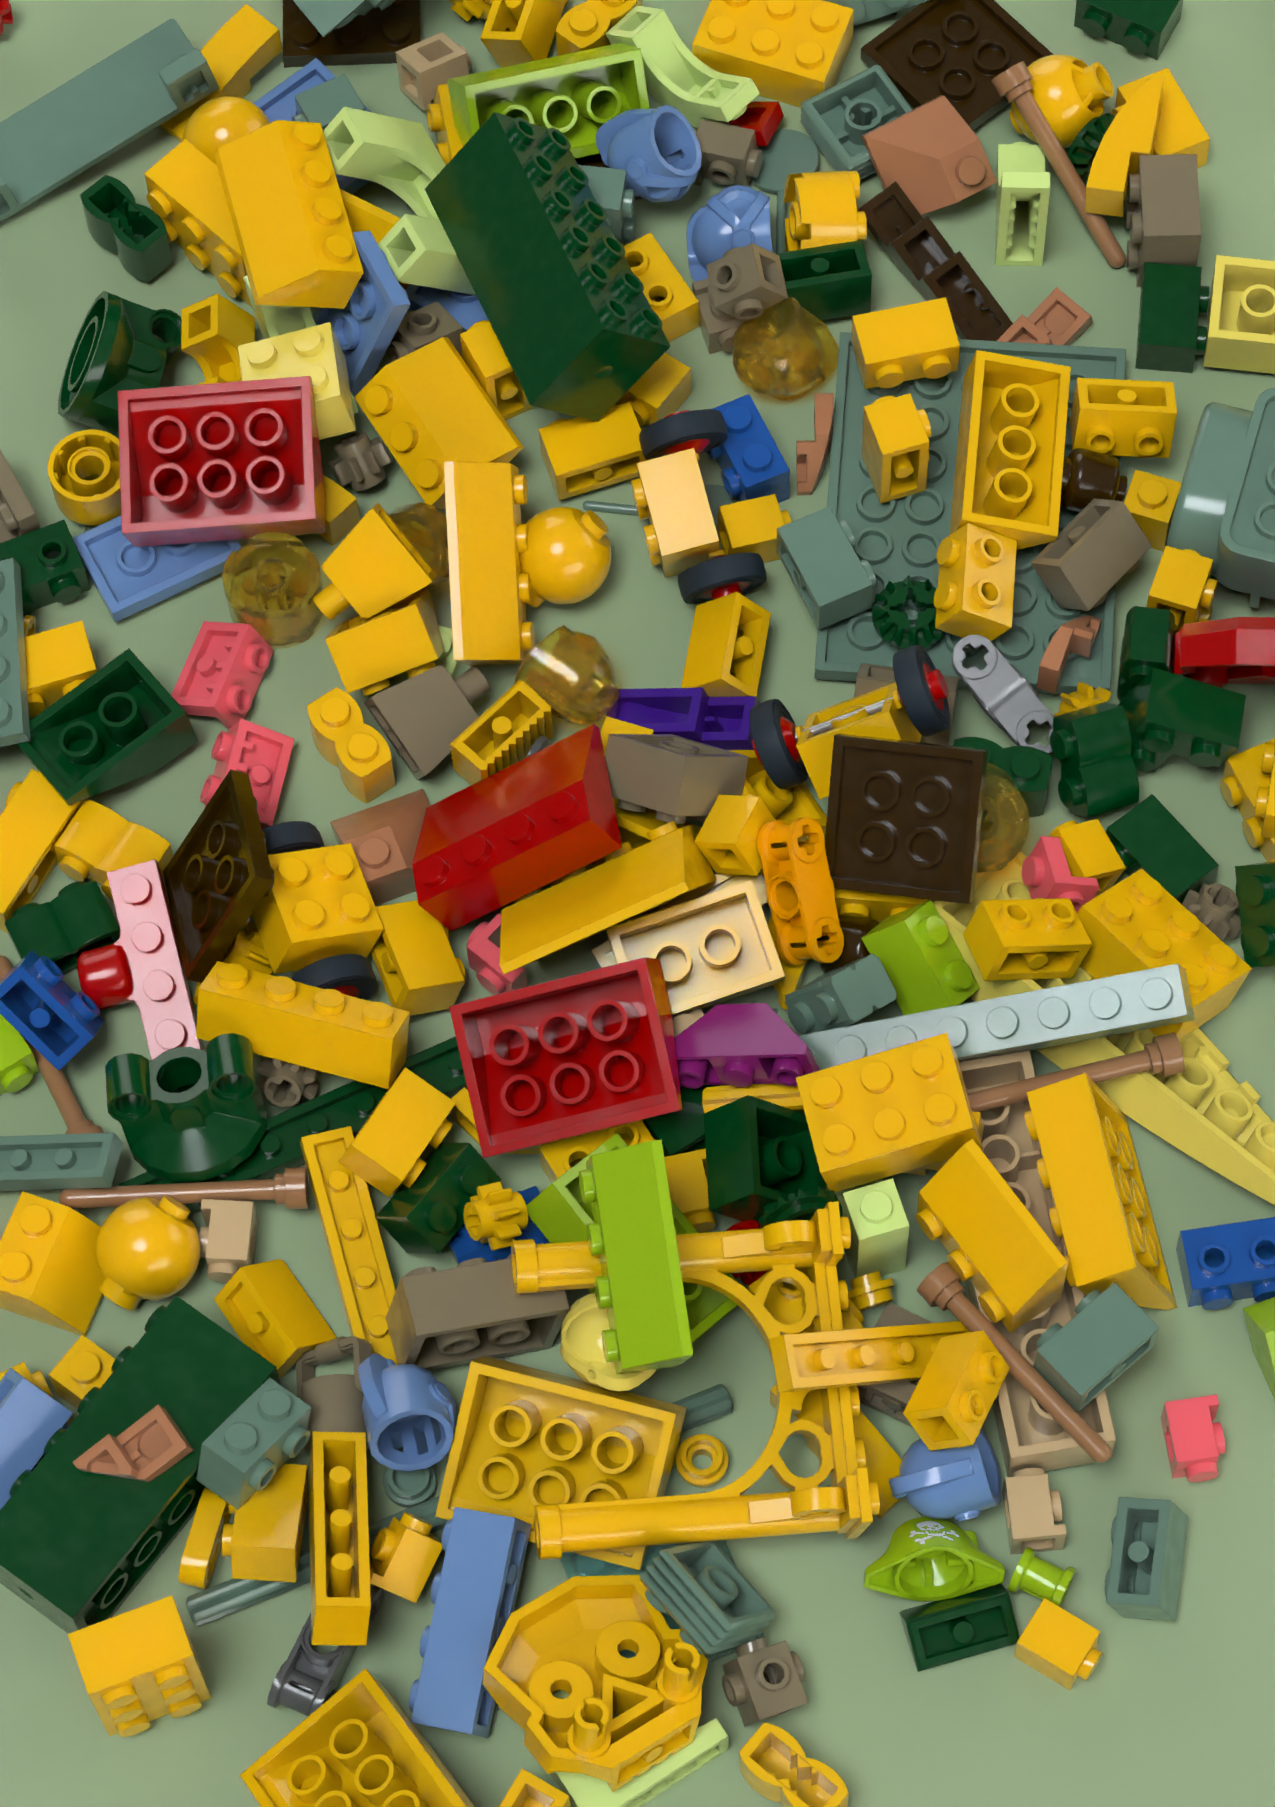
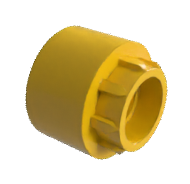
(87, 476)

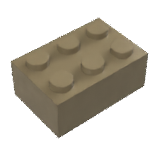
(470, 1314)

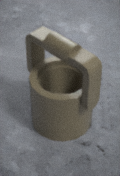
(334, 1397)

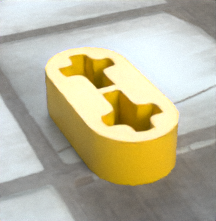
(204, 1541)

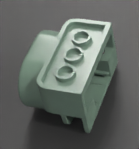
(1230, 497)

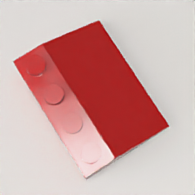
(220, 461)
(516, 831)
(569, 1056)

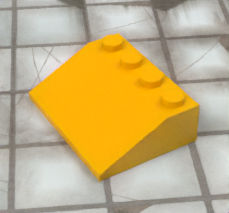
(603, 896)
(1098, 1192)
(555, 1440)
(354, 1754)

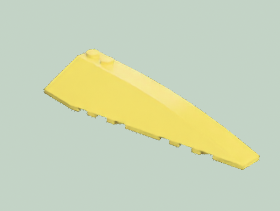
(1194, 1110)

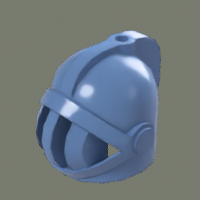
(654, 149)
(727, 221)
(399, 1407)
(949, 1480)

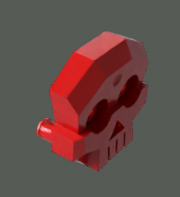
(1226, 651)

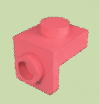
(1049, 876)
(484, 959)

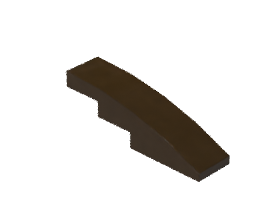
(933, 265)

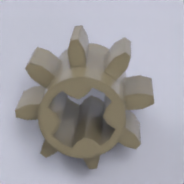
(360, 461)
(1216, 908)
(286, 1082)

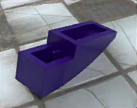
(689, 714)

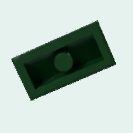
(960, 1627)

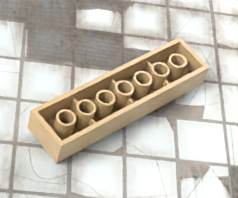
(1024, 1427)

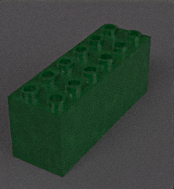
(547, 267)
(86, 1538)

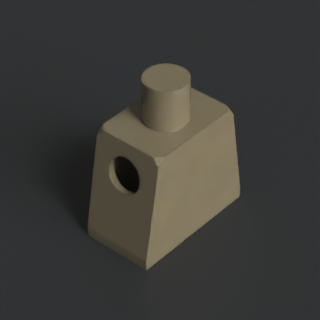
(427, 714)

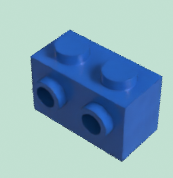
(750, 456)
(47, 1009)
(1228, 1263)

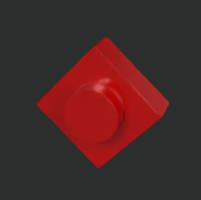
(763, 118)

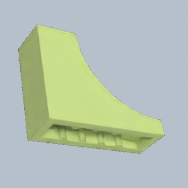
(1021, 204)
(876, 1227)
(589, 1791)

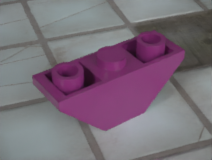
(741, 1048)

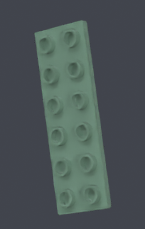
(99, 114)

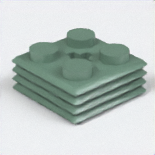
(834, 115)
(706, 1597)

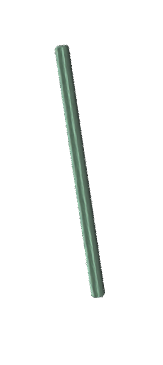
(242, 1593)

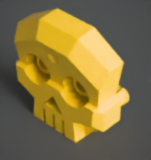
(573, 1645)

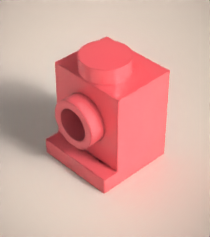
(1192, 1438)

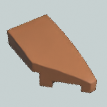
(1053, 322)
(814, 454)
(1074, 637)
(140, 1451)

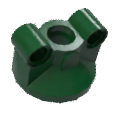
(115, 354)
(189, 1108)

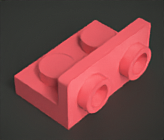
(223, 672)
(259, 754)

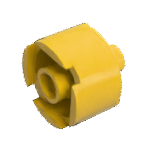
(823, 209)

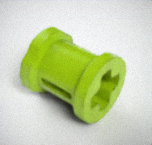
(1041, 1578)

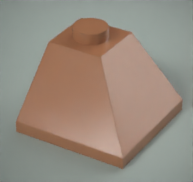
(930, 156)
(385, 843)

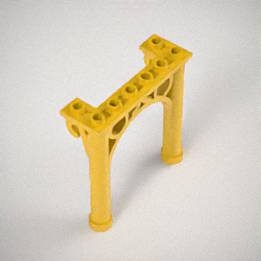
(725, 1512)

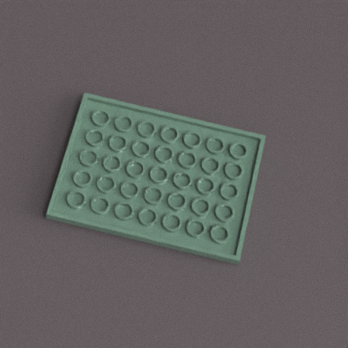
(906, 532)

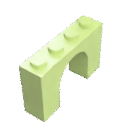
(404, 161)

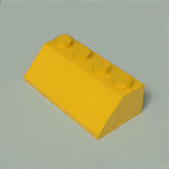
(290, 216)
(1011, 447)
(485, 563)

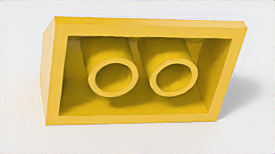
(435, 413)
(991, 1238)

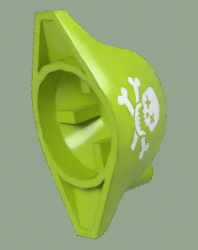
(932, 1563)

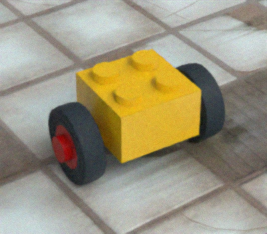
(679, 513)
(899, 711)
(318, 912)

